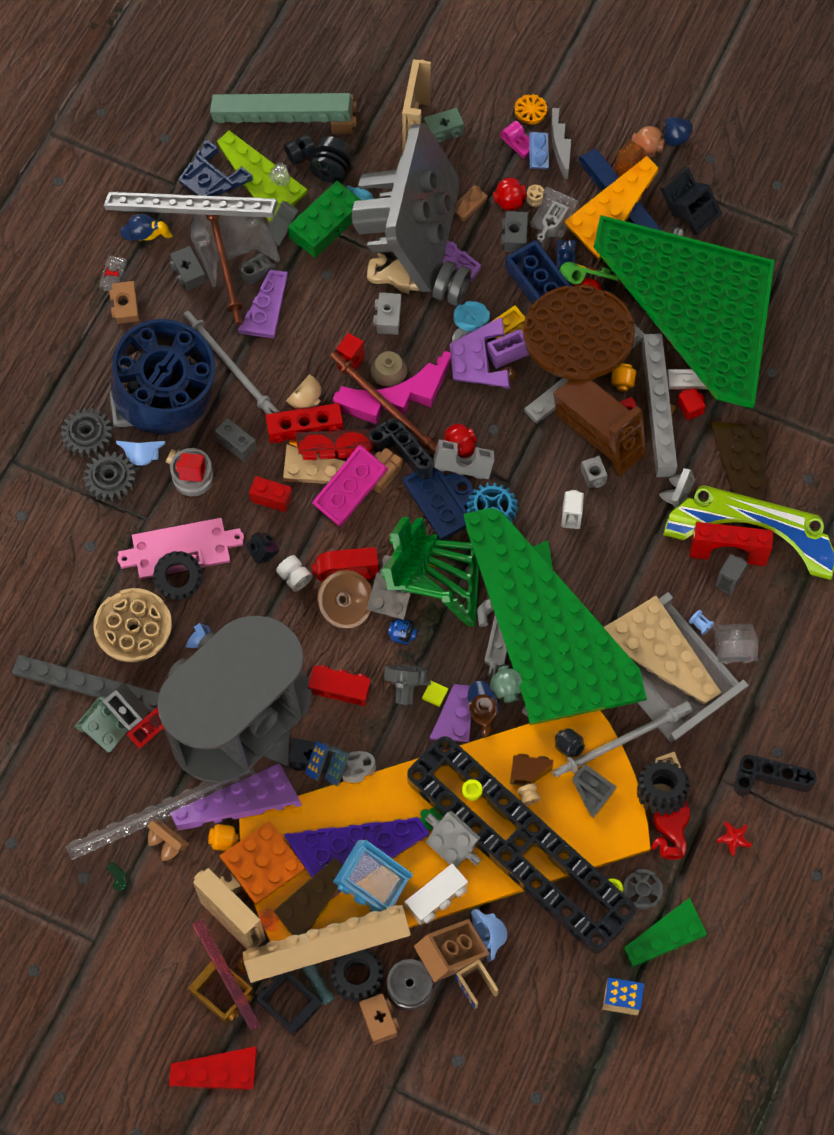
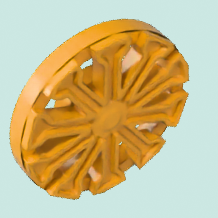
(530, 109)

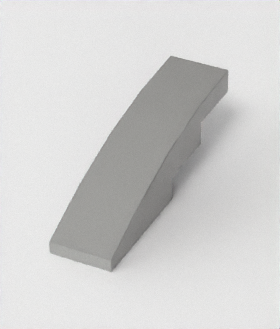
(560, 145)

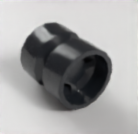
(294, 151)

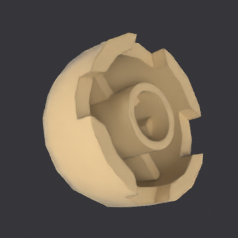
(306, 394)

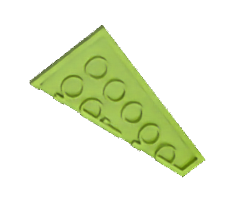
(244, 156)

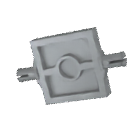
(453, 839)

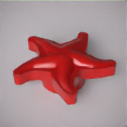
(734, 838)

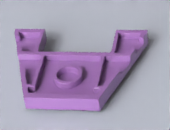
(471, 358)

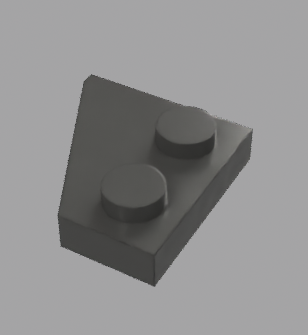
(592, 789)

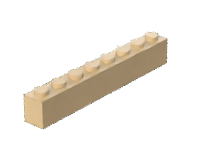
(326, 943)

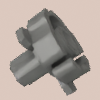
(405, 679)

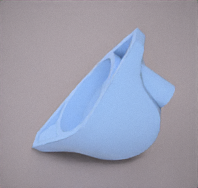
(141, 452)
(491, 931)

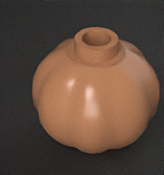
(651, 140)

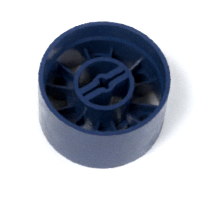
(166, 347)

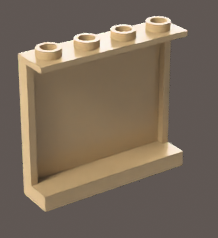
(417, 93)

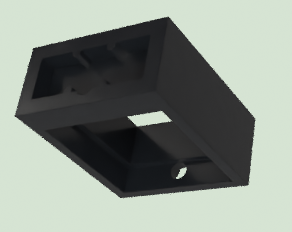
(303, 1017)

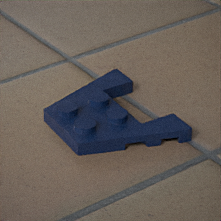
(206, 180)

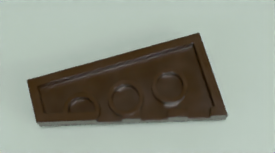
(308, 902)

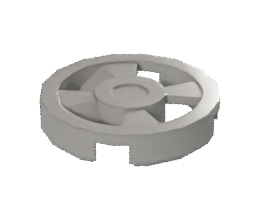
(355, 769)

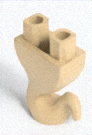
(392, 274)

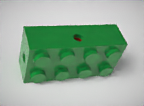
(323, 220)

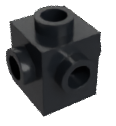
(262, 547)

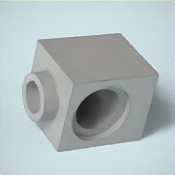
(594, 465)

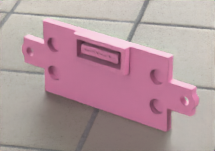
(202, 540)

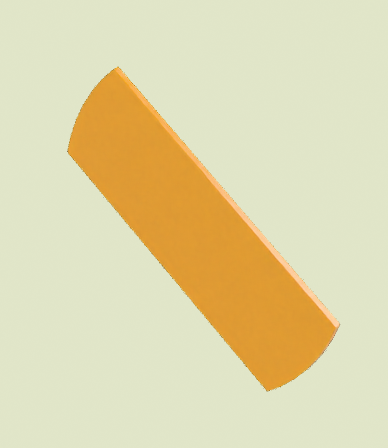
(613, 834)

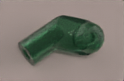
(120, 877)

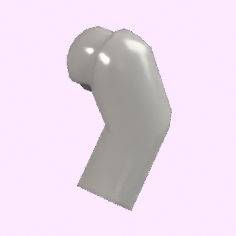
(483, 611)

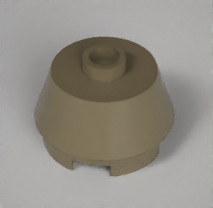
(388, 369)

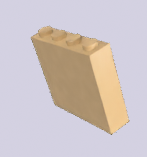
(229, 909)

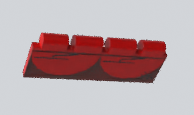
(329, 442)

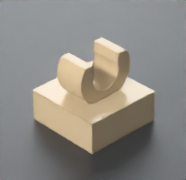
(233, 885)

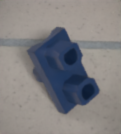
(565, 252)

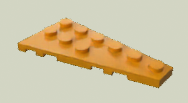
(613, 202)

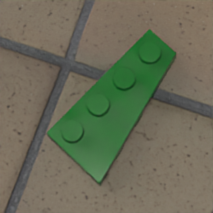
(670, 933)

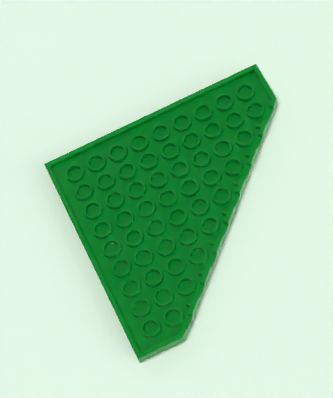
(700, 297)

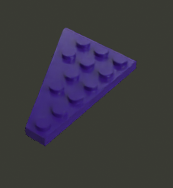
(321, 846)

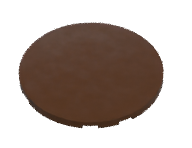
(578, 332)

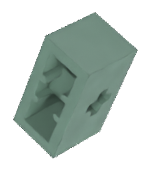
(445, 124)

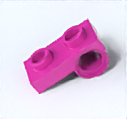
(516, 139)

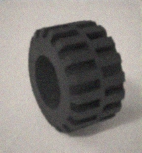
(165, 563)
(659, 800)
(361, 991)

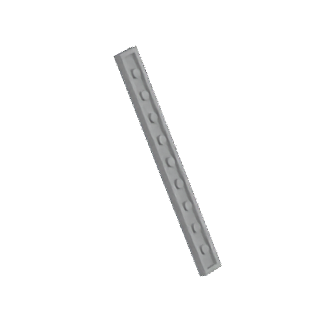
(191, 204)

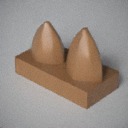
(469, 203)
(173, 842)

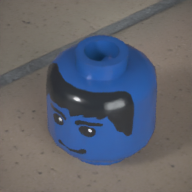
(402, 631)

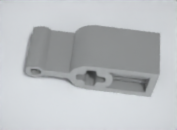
(552, 222)

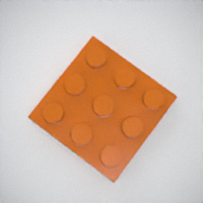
(262, 863)

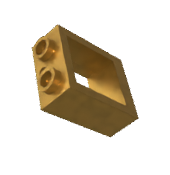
(201, 982)

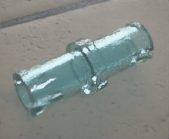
(318, 984)

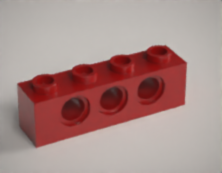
(295, 418)

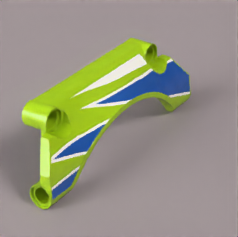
(786, 522)

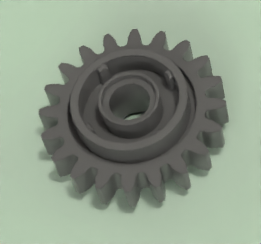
(86, 443)
(109, 465)

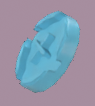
(471, 316)

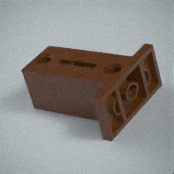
(602, 422)

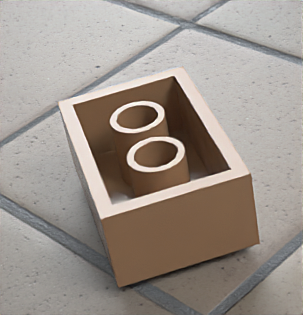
(451, 949)

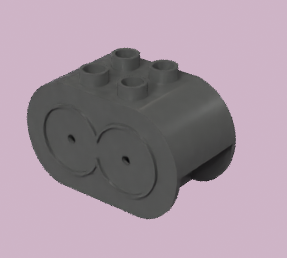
(234, 698)

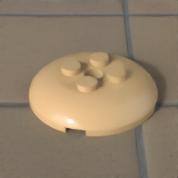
(130, 608)

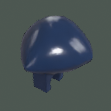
(677, 131)

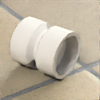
(294, 573)

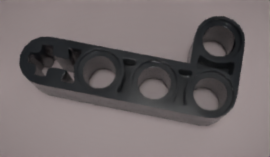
(395, 434)
(774, 778)

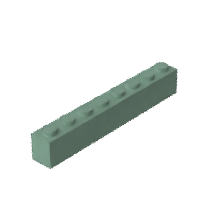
(281, 107)

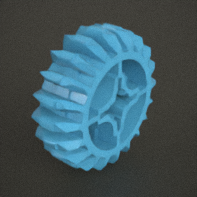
(494, 496)

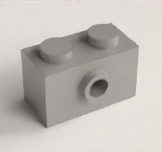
(388, 314)

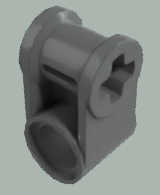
(259, 268)

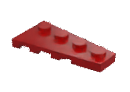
(218, 1071)

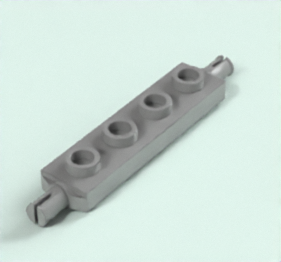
(496, 649)

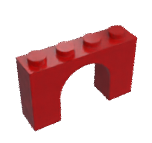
(711, 536)

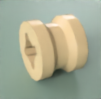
(533, 192)
(529, 794)

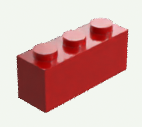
(339, 685)

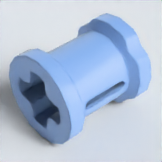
(701, 622)

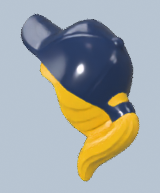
(144, 227)

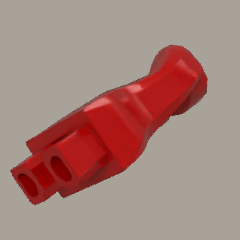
(672, 828)

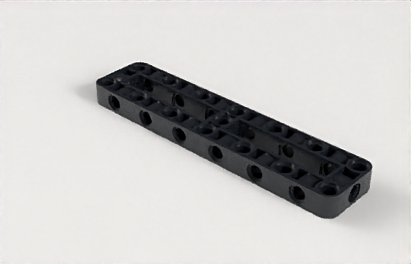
(518, 868)

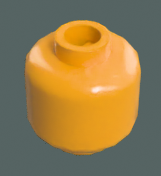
(623, 377)
(222, 837)

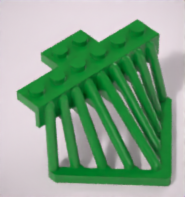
(411, 561)

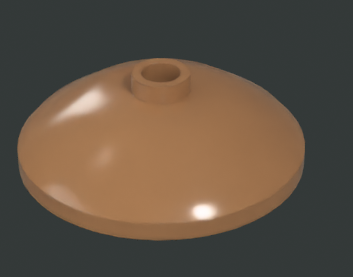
(356, 595)

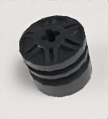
(331, 159)

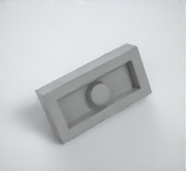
(683, 484)

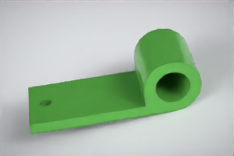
(576, 273)

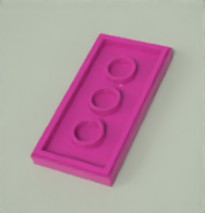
(350, 485)

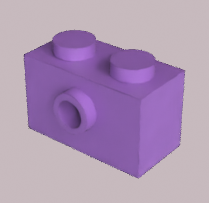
(507, 349)

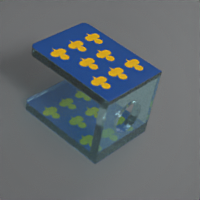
(318, 759)

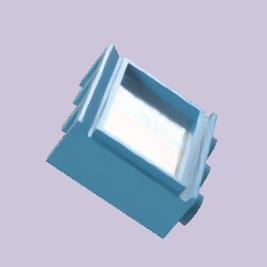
(372, 877)

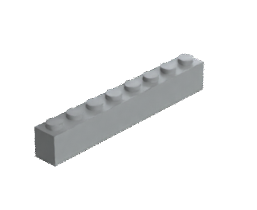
(659, 405)

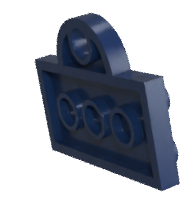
(441, 500)

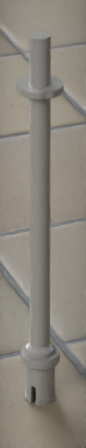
(263, 402)
(671, 715)

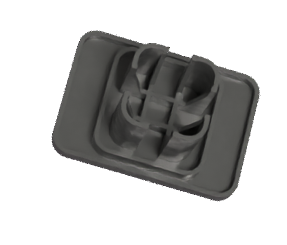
(417, 210)

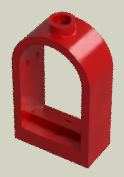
(358, 560)

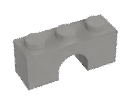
(477, 465)

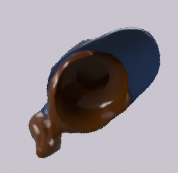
(482, 706)

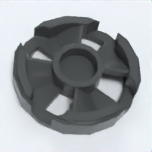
(643, 888)

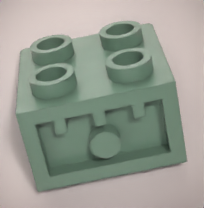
(101, 725)

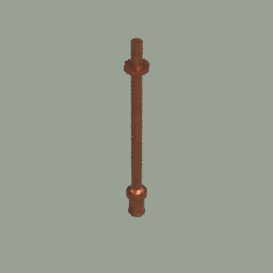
(234, 306)
(425, 441)

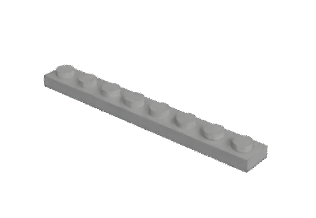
(545, 403)

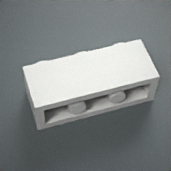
(437, 894)

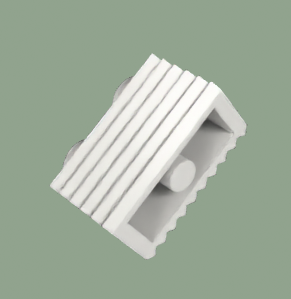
(572, 509)

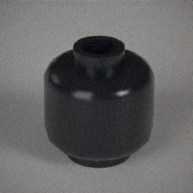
(569, 743)

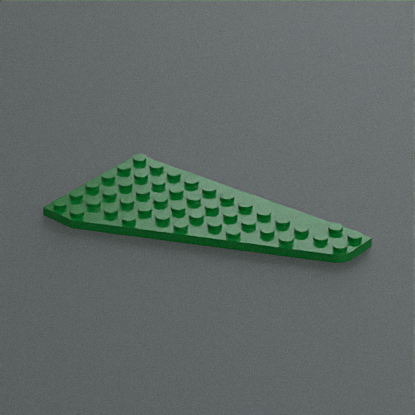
(550, 636)

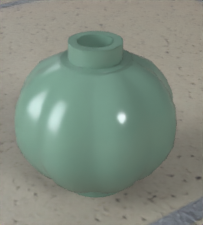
(506, 684)

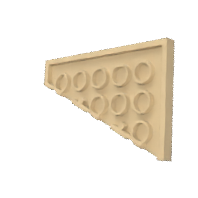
(658, 645)

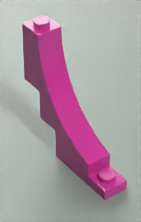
(419, 389)

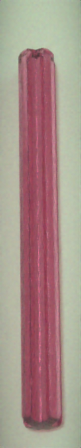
(226, 974)

